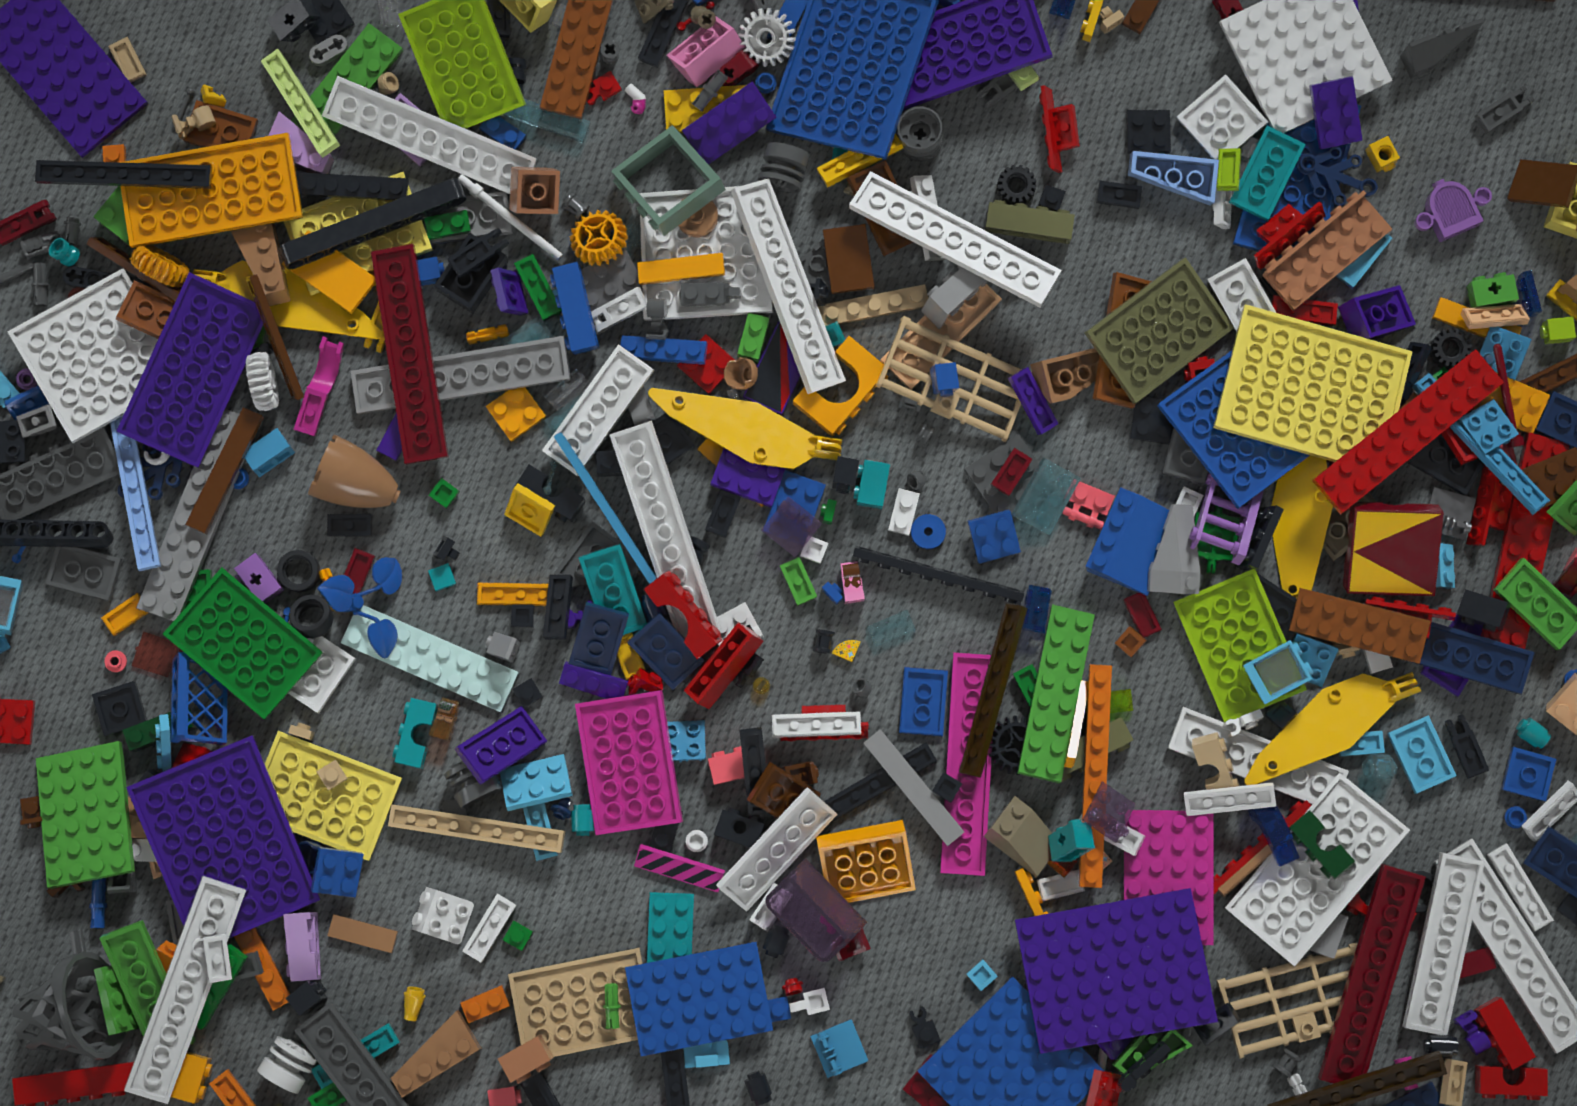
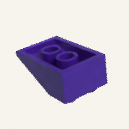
(1377, 313)

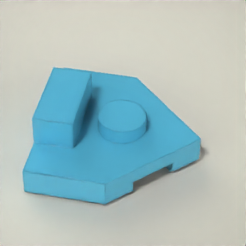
(707, 1054)

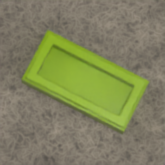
(1229, 169)

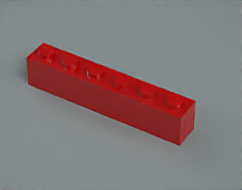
(71, 1084)

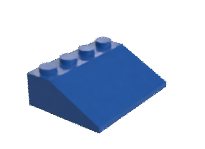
(1128, 541)

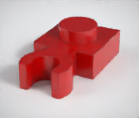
(605, 86)

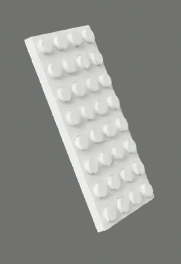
(1296, 901)

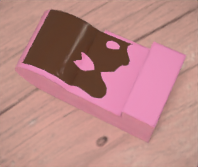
(851, 582)

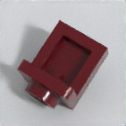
(855, 946)

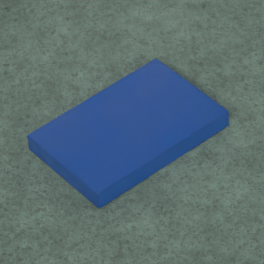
(923, 701)

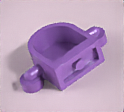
(1452, 209)

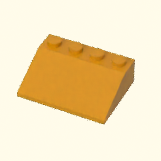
(867, 861)

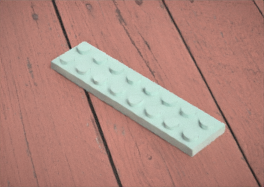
(437, 661)

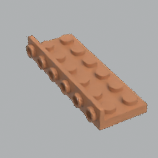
(1326, 250)

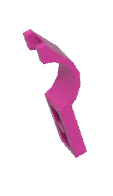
(319, 387)

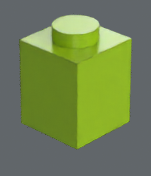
(1558, 330)

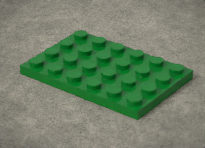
(243, 643)

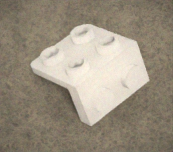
(442, 915)

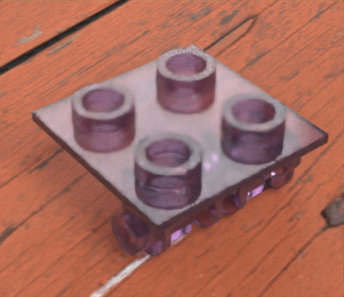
(791, 526)
(1109, 813)

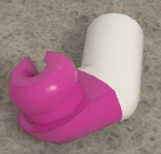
(639, 99)

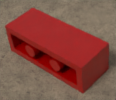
(1504, 1033)

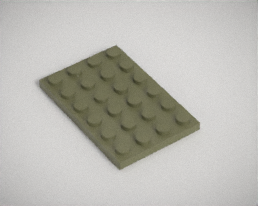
(1159, 330)

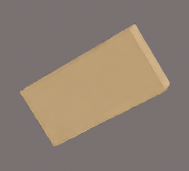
(127, 59)

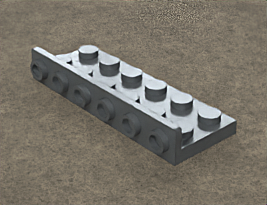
(57, 474)

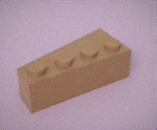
(262, 254)
(439, 1053)

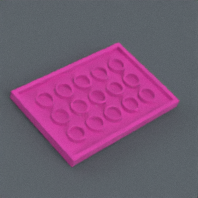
(628, 762)
(1174, 858)

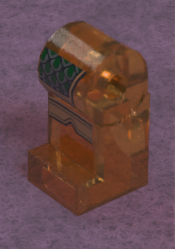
(445, 719)

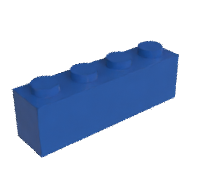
(575, 308)

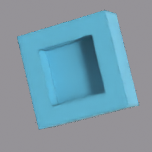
(981, 975)

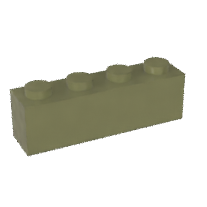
(1029, 222)
(1118, 739)

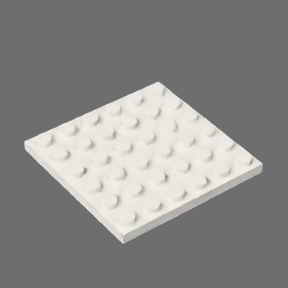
(1300, 44)
(726, 238)
(85, 356)

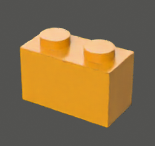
(192, 1077)

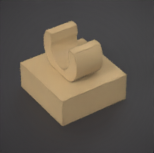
(1109, 19)

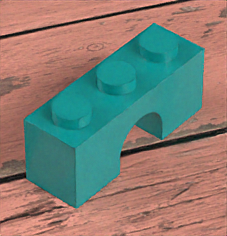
(417, 714)

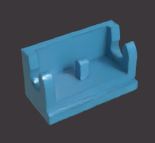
(268, 452)

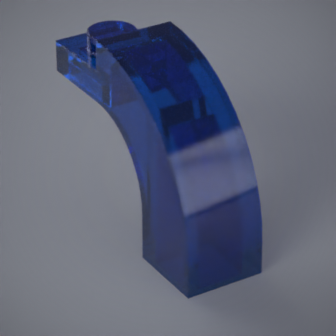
(1276, 833)

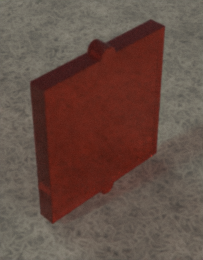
(155, 654)

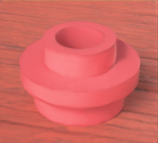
(121, 664)

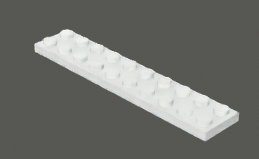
(424, 134)
(955, 239)
(788, 285)
(661, 516)
(1522, 957)
(182, 992)

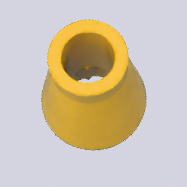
(413, 1002)

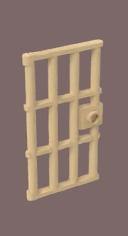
(946, 405)
(1302, 1017)

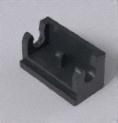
(539, 1091)

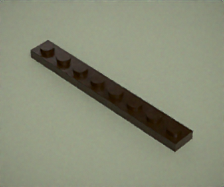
(993, 690)
(1371, 1083)

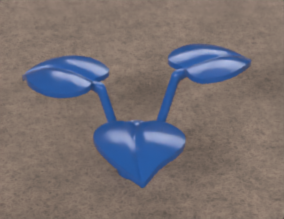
(339, 595)

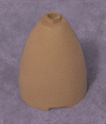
(352, 477)

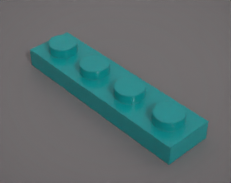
(376, 1044)

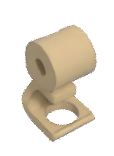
(201, 118)

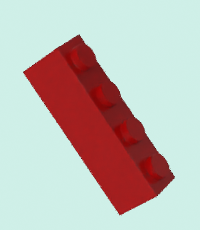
(723, 665)

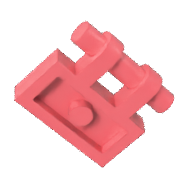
(1091, 499)

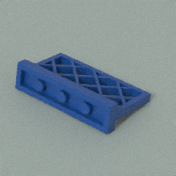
(179, 704)

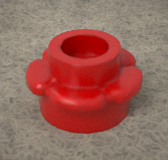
(792, 987)

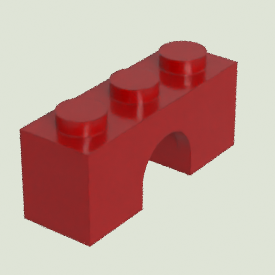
(1531, 1082)

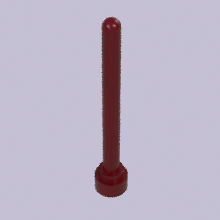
(1506, 396)

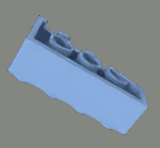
(1179, 174)

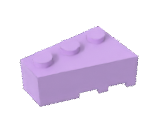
(304, 153)
(302, 946)

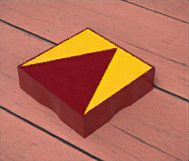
(1393, 549)

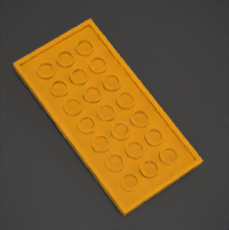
(249, 187)

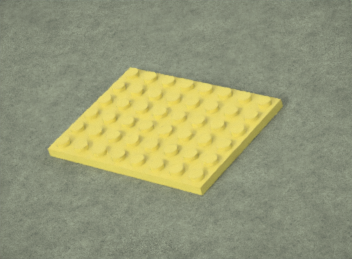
(1308, 385)

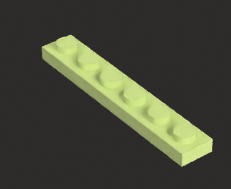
(300, 103)

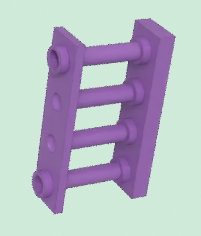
(1243, 530)

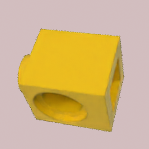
(1383, 145)

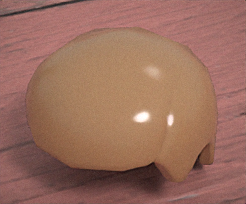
(741, 373)

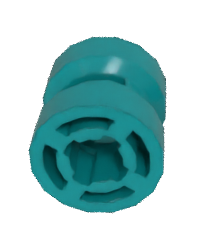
(64, 252)

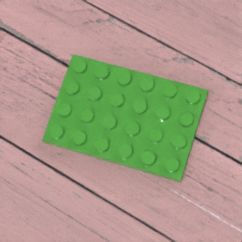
(85, 815)

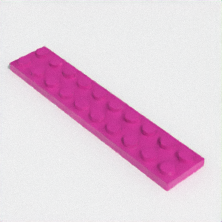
(971, 802)

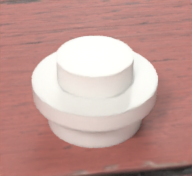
(696, 841)

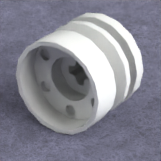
(288, 1062)

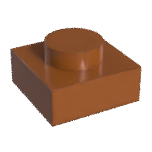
(1130, 641)

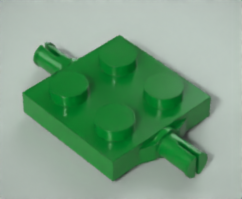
(1211, 552)

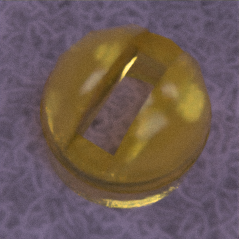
(765, 689)

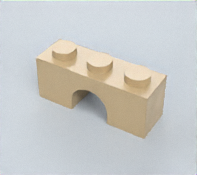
(1210, 750)

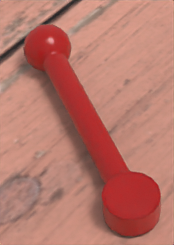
(682, 25)

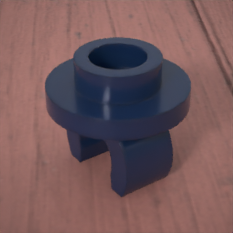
(561, 811)

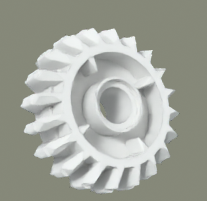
(778, 30)
(262, 381)

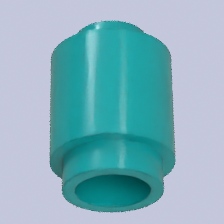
(1533, 733)
(582, 819)

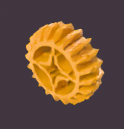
(598, 249)
(159, 265)

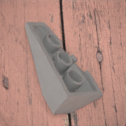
(1176, 564)

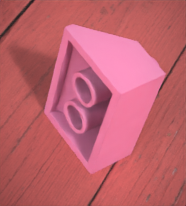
(705, 52)

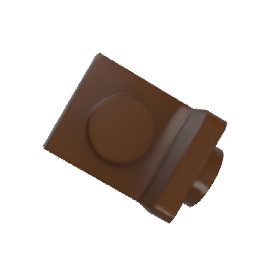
(31, 812)

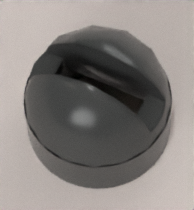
(916, 480)
(862, 687)

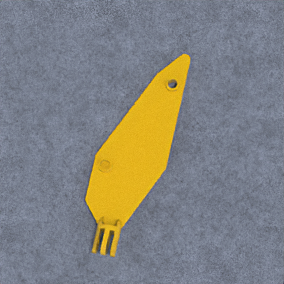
(304, 310)
(746, 429)
(1302, 525)
(1330, 723)

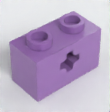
(254, 567)

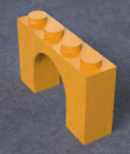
(831, 415)

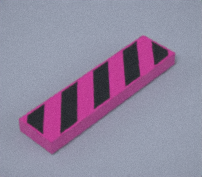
(678, 867)

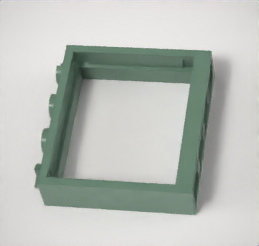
(686, 207)

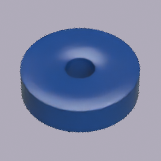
(937, 527)

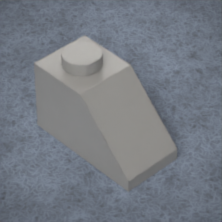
(37, 421)
(502, 646)

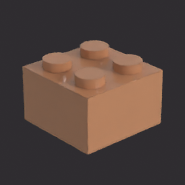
(534, 190)
(525, 1058)

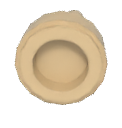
(388, 83)

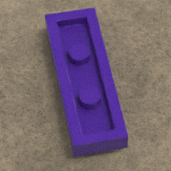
(1033, 401)
(592, 682)

